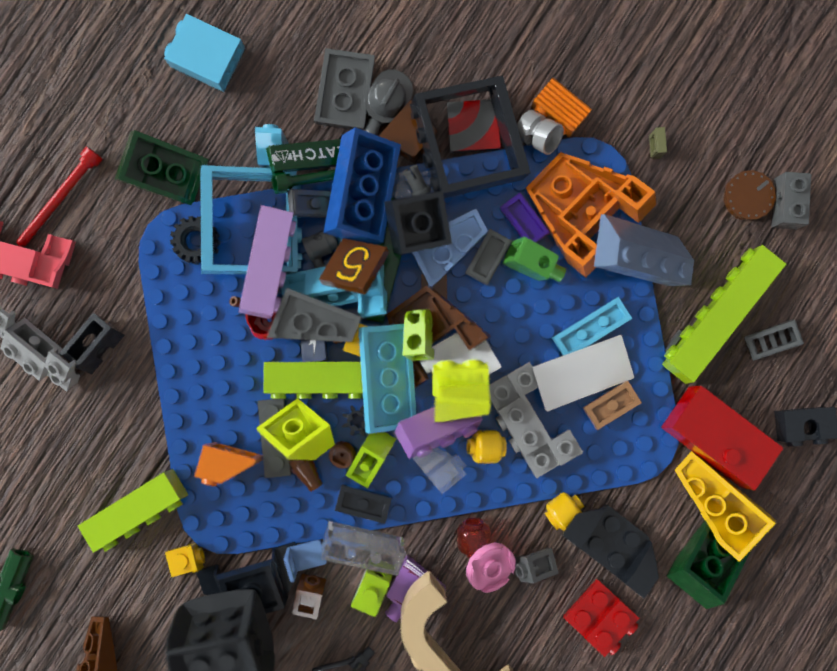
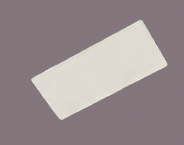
(583, 372)

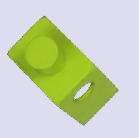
(371, 592)

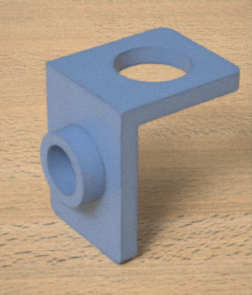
(303, 557)

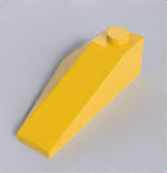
(729, 512)

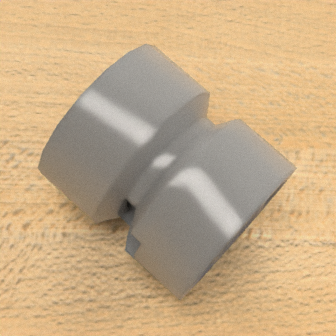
(540, 132)

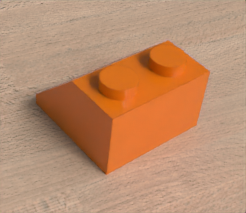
(223, 462)

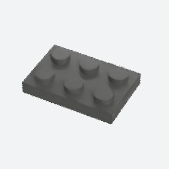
(343, 89)

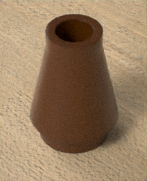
(306, 473)

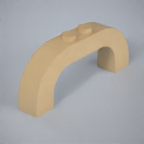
(418, 604)

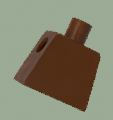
(403, 131)

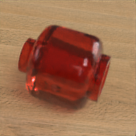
(472, 536)

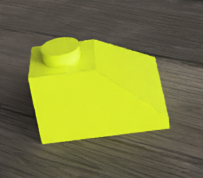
(298, 432)

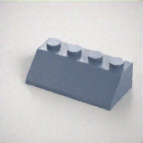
(642, 253)

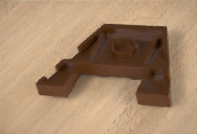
(445, 319)

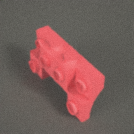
(33, 266)

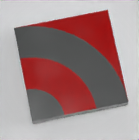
(472, 126)

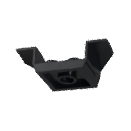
(616, 546)
(266, 578)

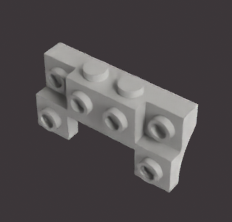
(35, 351)
(524, 425)

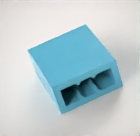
(204, 52)

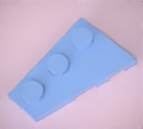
(465, 234)

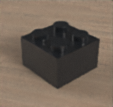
(418, 222)

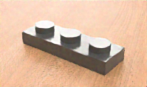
(274, 461)

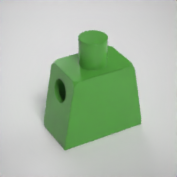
(526, 256)

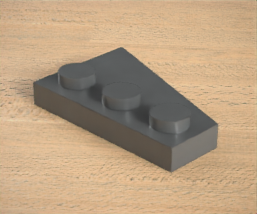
(312, 319)

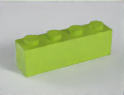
(311, 378)
(133, 510)

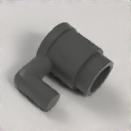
(318, 246)

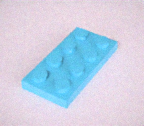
(385, 378)

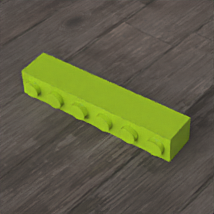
(723, 314)

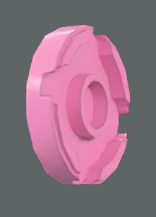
(490, 567)

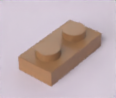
(612, 405)

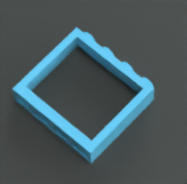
(211, 173)

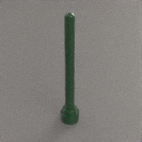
(283, 182)

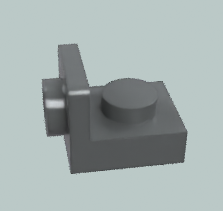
(536, 566)

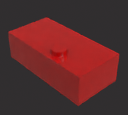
(722, 437)

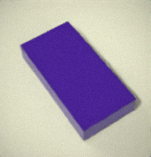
(524, 219)

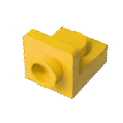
(185, 559)

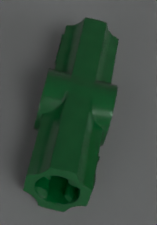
(12, 582)

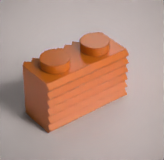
(561, 106)

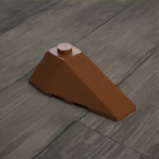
(98, 647)

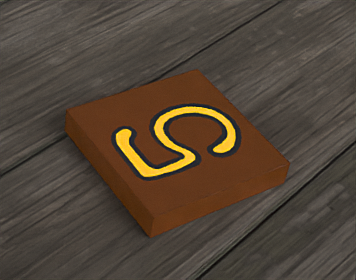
(354, 266)

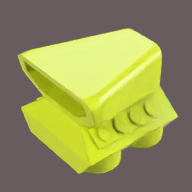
(460, 389)

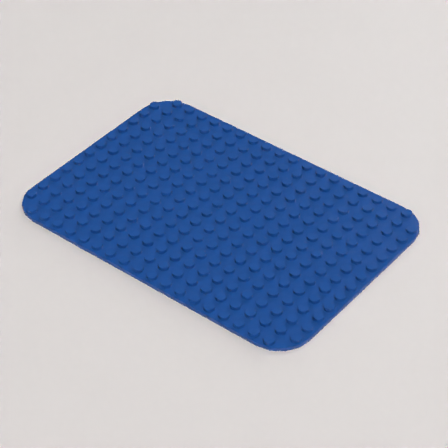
(214, 371)

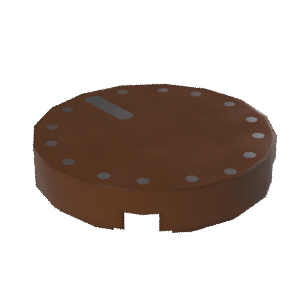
(749, 195)

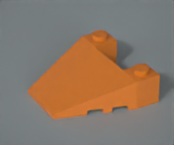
(573, 198)

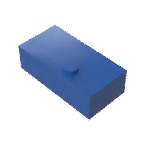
(360, 187)

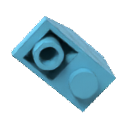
(267, 136)

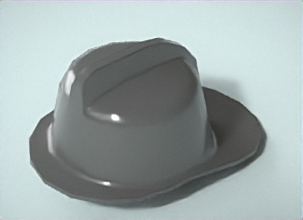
(388, 95)

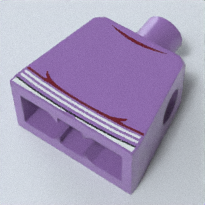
(408, 574)

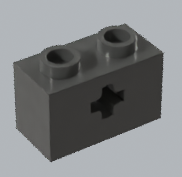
(792, 200)

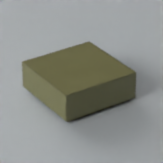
(658, 143)

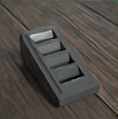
(794, 333)

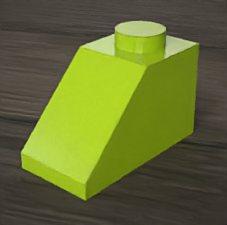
(370, 458)

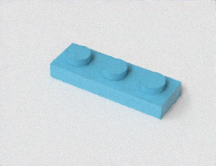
(592, 327)

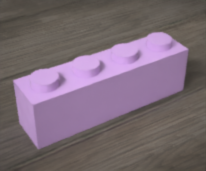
(266, 262)

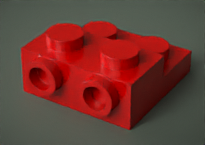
(602, 618)

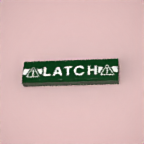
(303, 156)

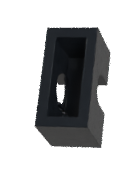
(89, 357)
(791, 422)

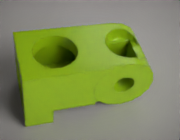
(418, 335)

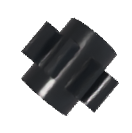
(350, 417)

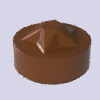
(342, 454)

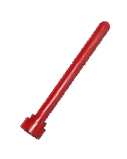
(88, 160)

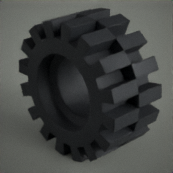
(179, 240)

